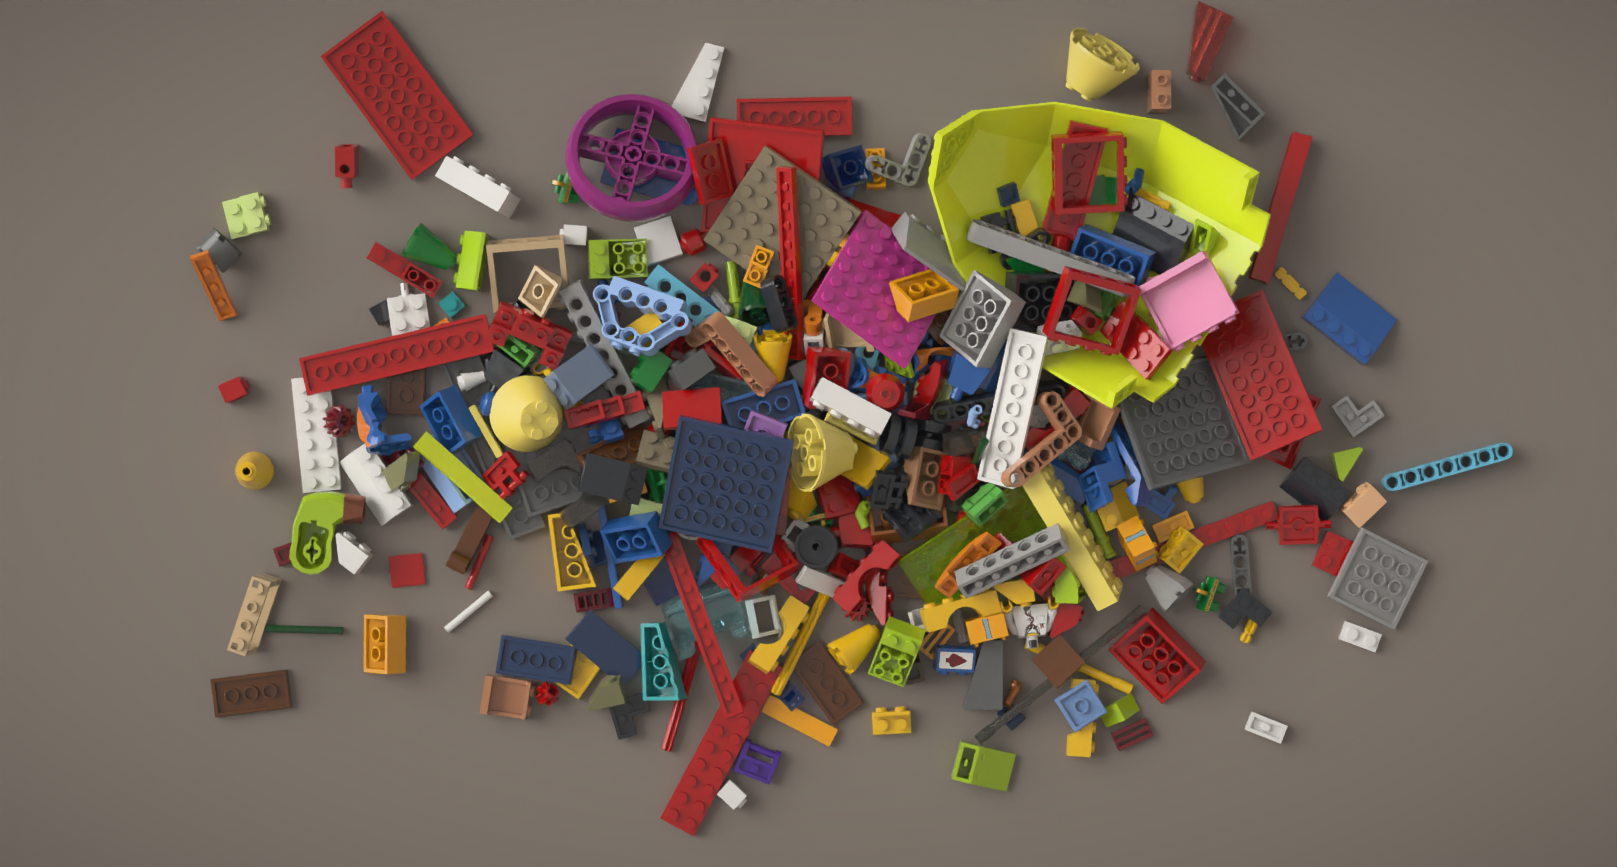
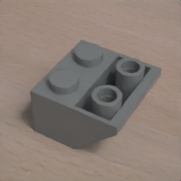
(690, 368)

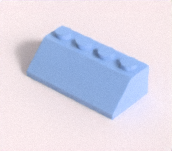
(451, 492)

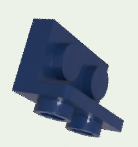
(592, 546)

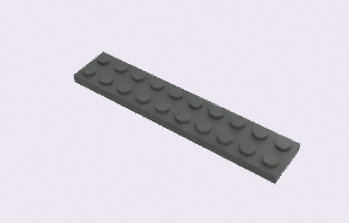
(517, 521)

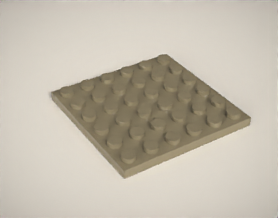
(753, 219)

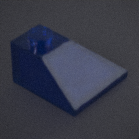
(846, 168)

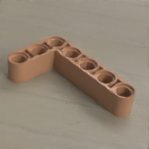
(735, 349)
(1047, 444)

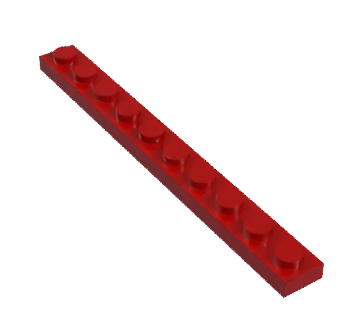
(791, 251)
(1211, 533)
(702, 628)

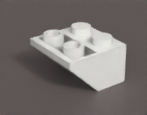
(351, 553)

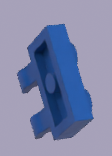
(610, 432)
(1161, 503)

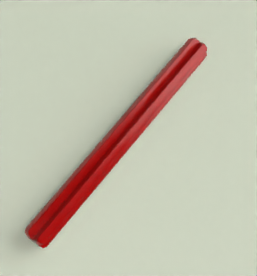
(679, 705)

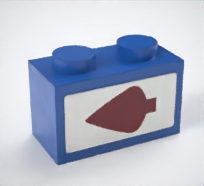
(954, 659)

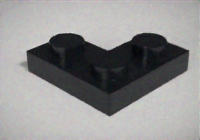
(1243, 605)
(623, 714)

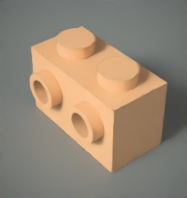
(1362, 504)

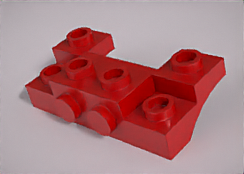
(532, 329)

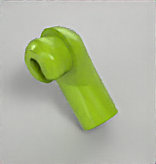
(861, 514)

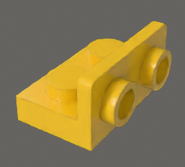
(1179, 549)
(891, 721)

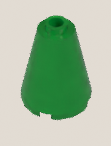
(428, 249)

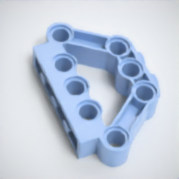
(659, 336)

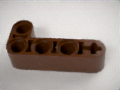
(470, 541)

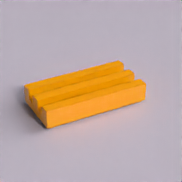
(926, 651)

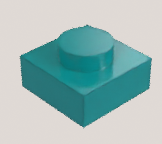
(451, 304)

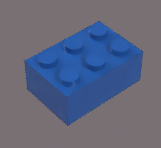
(451, 419)
(635, 537)

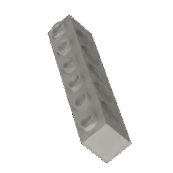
(1012, 560)

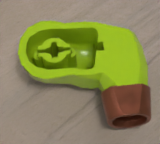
(316, 527)

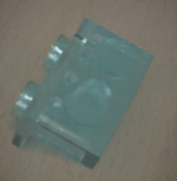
(1077, 454)

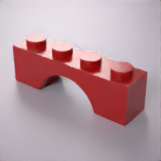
(1076, 404)
(850, 594)

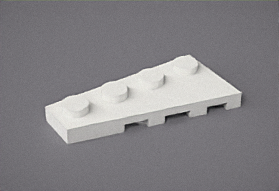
(697, 91)

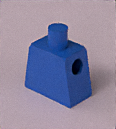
(965, 376)

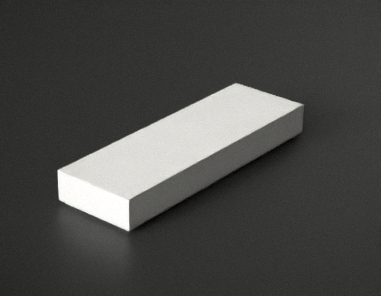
(818, 580)

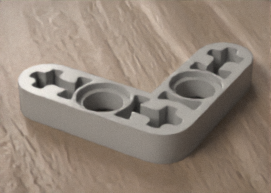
(901, 170)

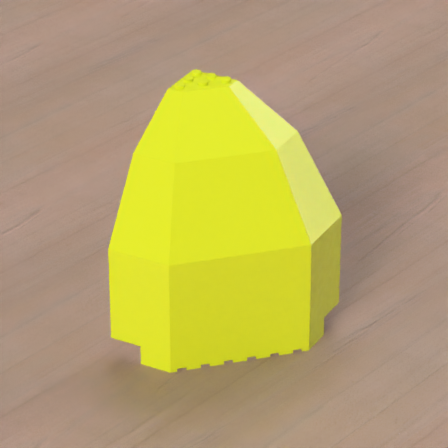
(1014, 145)

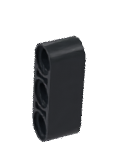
(778, 304)

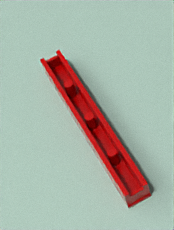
(1281, 206)

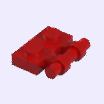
(501, 470)

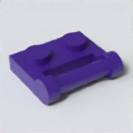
(754, 767)

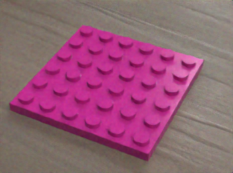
(860, 294)

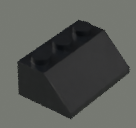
(1313, 486)

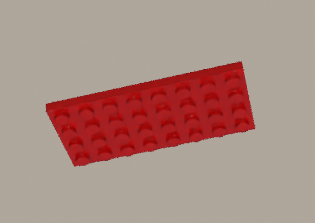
(397, 95)
(1260, 379)

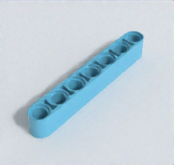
(1456, 466)

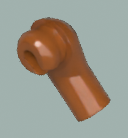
(1015, 689)

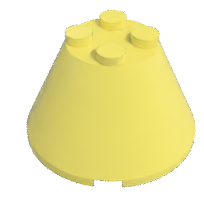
(1097, 64)
(526, 414)
(818, 452)

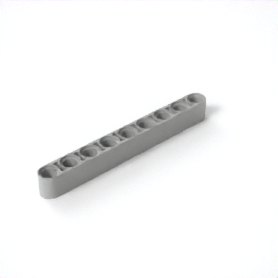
(1038, 252)

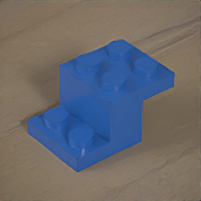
(1105, 474)

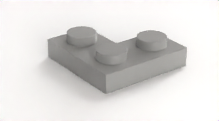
(1356, 420)

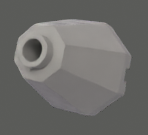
(1167, 586)

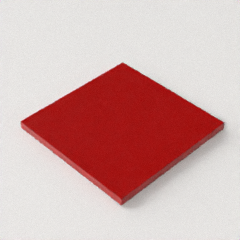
(746, 140)

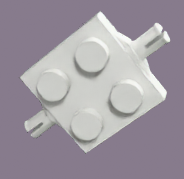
(407, 312)

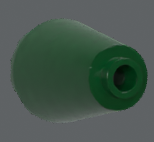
(752, 305)

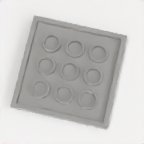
(1377, 578)

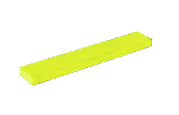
(462, 477)

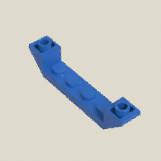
(1137, 492)

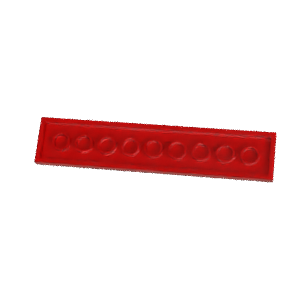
(396, 355)
(718, 750)

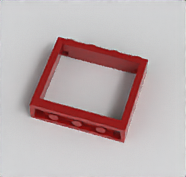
(1057, 176)
(1069, 274)
(731, 579)

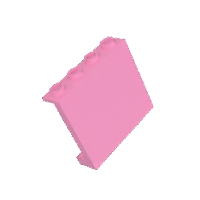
(1189, 301)

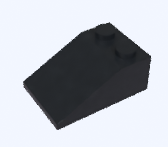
(612, 479)

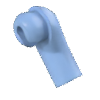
(973, 413)

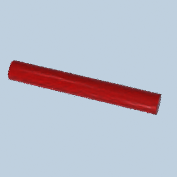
(479, 561)

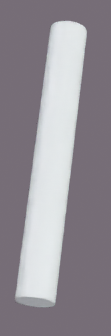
(468, 611)

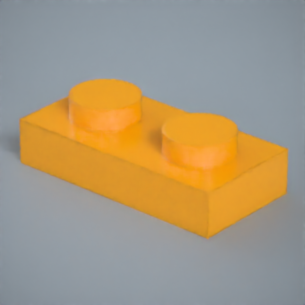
(1165, 528)

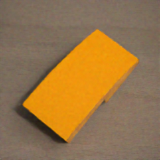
(879, 182)
(758, 266)

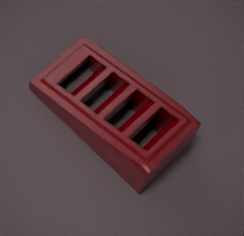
(915, 410)
(587, 607)

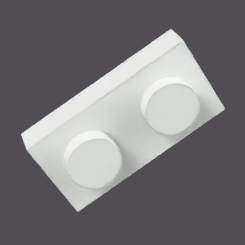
(1360, 636)
(1266, 727)

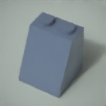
(579, 377)

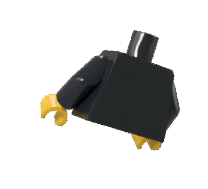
(502, 368)

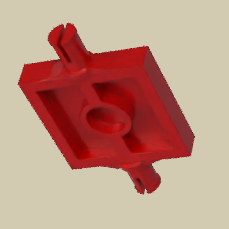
(1298, 524)

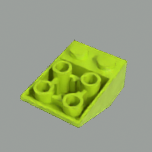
(617, 258)
(1067, 586)
(896, 651)
(983, 766)

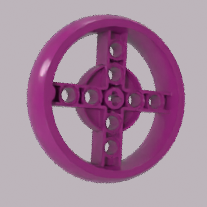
(620, 205)

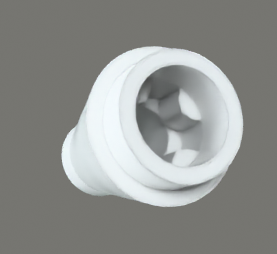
(470, 380)

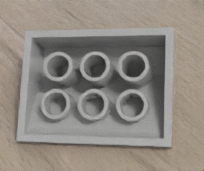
(926, 247)
(982, 320)

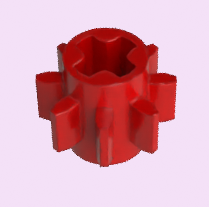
(547, 694)

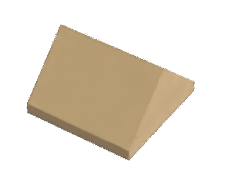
(540, 290)

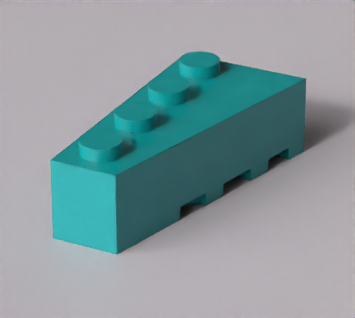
(659, 664)

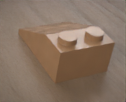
(923, 478)

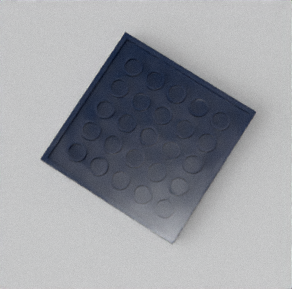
(726, 483)

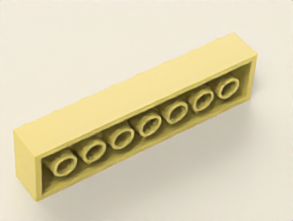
(1084, 554)

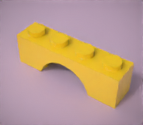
(936, 616)
(766, 655)
(1081, 742)

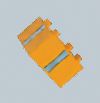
(1137, 543)
(986, 628)

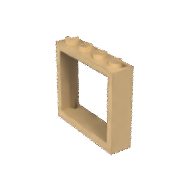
(520, 244)
(254, 614)

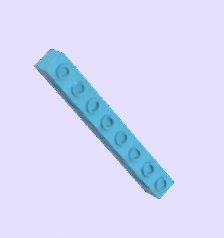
(661, 275)

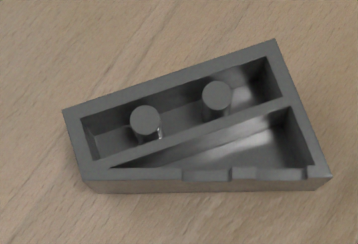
(1237, 106)

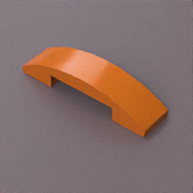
(974, 551)

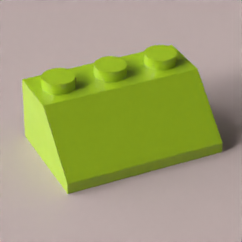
(471, 261)

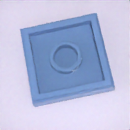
(1080, 705)

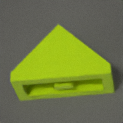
(1203, 237)
(1344, 461)
(1120, 710)

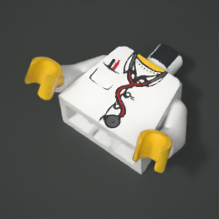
(1030, 620)

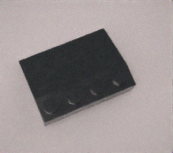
(1155, 230)
(1038, 291)

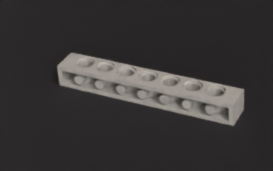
(578, 291)

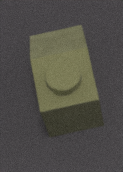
(1086, 296)
(402, 471)
(608, 693)

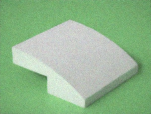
(661, 240)

